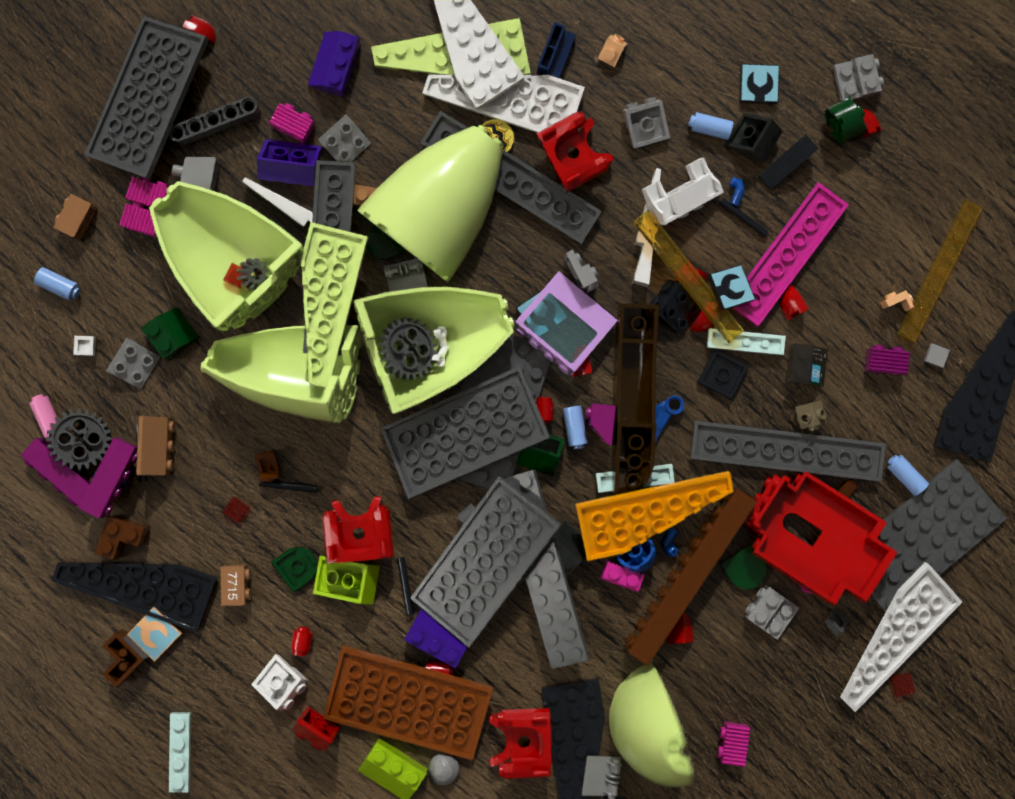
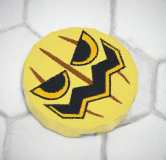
(501, 131)

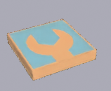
(154, 635)

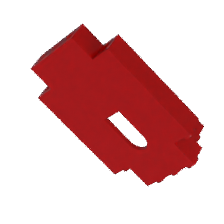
(845, 553)

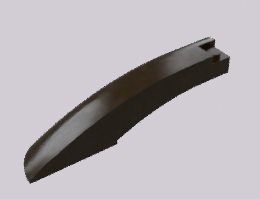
(634, 396)

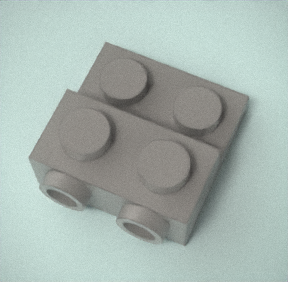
(858, 78)
(646, 122)
(584, 276)
(771, 611)

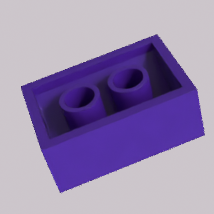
(335, 62)
(288, 162)
(435, 639)

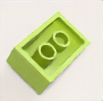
(346, 581)

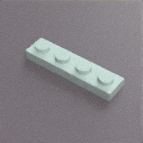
(748, 342)
(661, 475)
(180, 752)

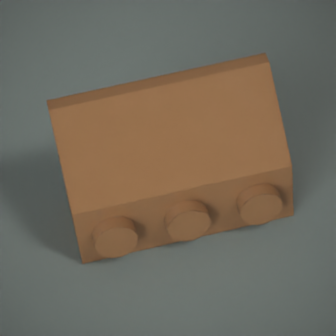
(155, 445)

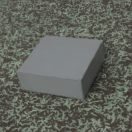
(936, 355)

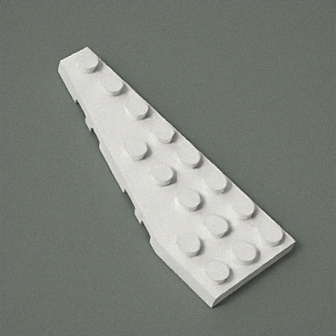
(476, 53)
(529, 105)
(909, 620)

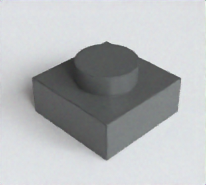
(835, 622)

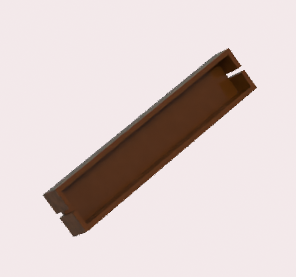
(689, 575)

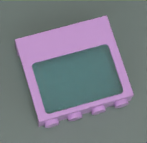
(564, 323)

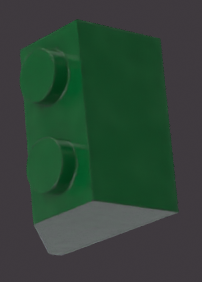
(170, 333)

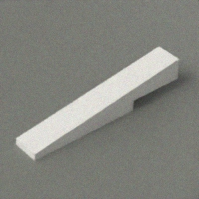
(291, 209)
(643, 269)

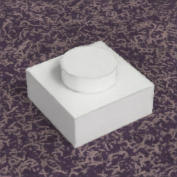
(84, 345)

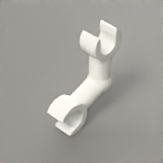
(441, 334)

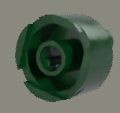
(845, 120)

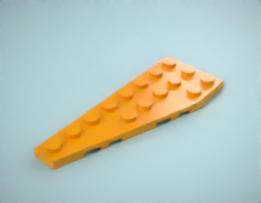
(625, 520)

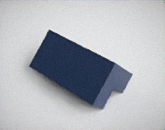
(556, 51)

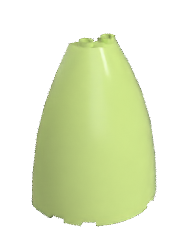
(439, 198)
(208, 232)
(474, 327)
(275, 373)
(648, 729)

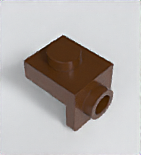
(267, 466)

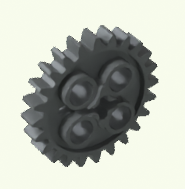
(407, 348)
(65, 451)

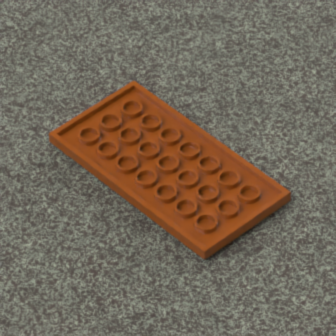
(407, 702)

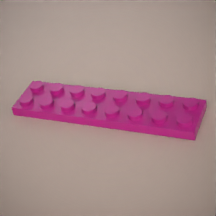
(791, 251)

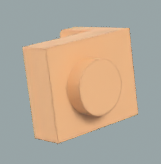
(612, 49)
(903, 297)

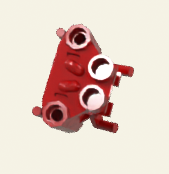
(560, 138)
(339, 538)
(527, 761)

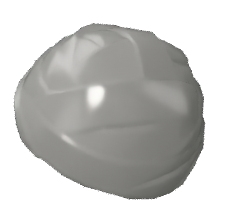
(443, 769)

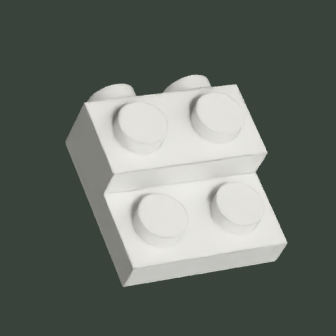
(280, 683)

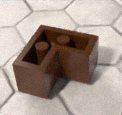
(118, 532)
(127, 655)

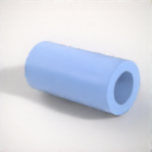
(711, 125)
(57, 284)
(575, 427)
(907, 474)

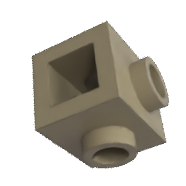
(811, 415)

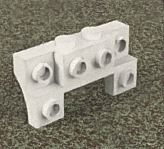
(687, 197)

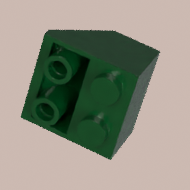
(542, 456)

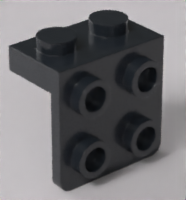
(676, 306)

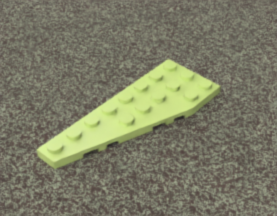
(431, 54)
(329, 281)

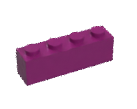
(109, 478)
(71, 483)

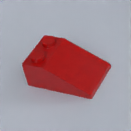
(315, 729)

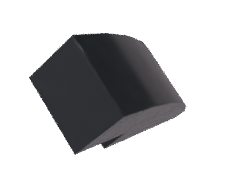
(788, 162)

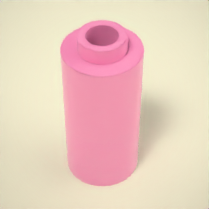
(43, 413)

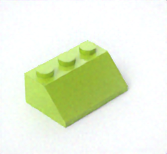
(393, 769)

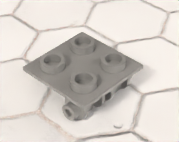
(344, 140)
(405, 275)
(133, 363)
(601, 776)

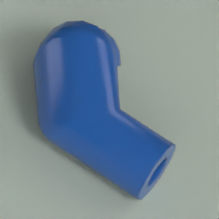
(739, 190)
(668, 543)

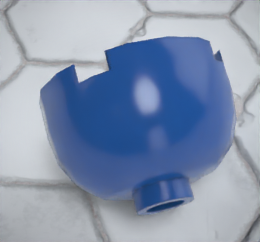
(639, 558)

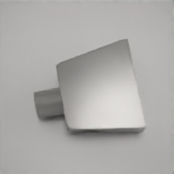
(198, 171)

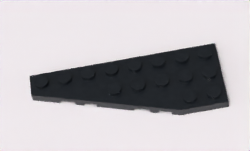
(978, 407)
(172, 589)
(576, 731)

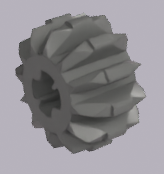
(249, 267)

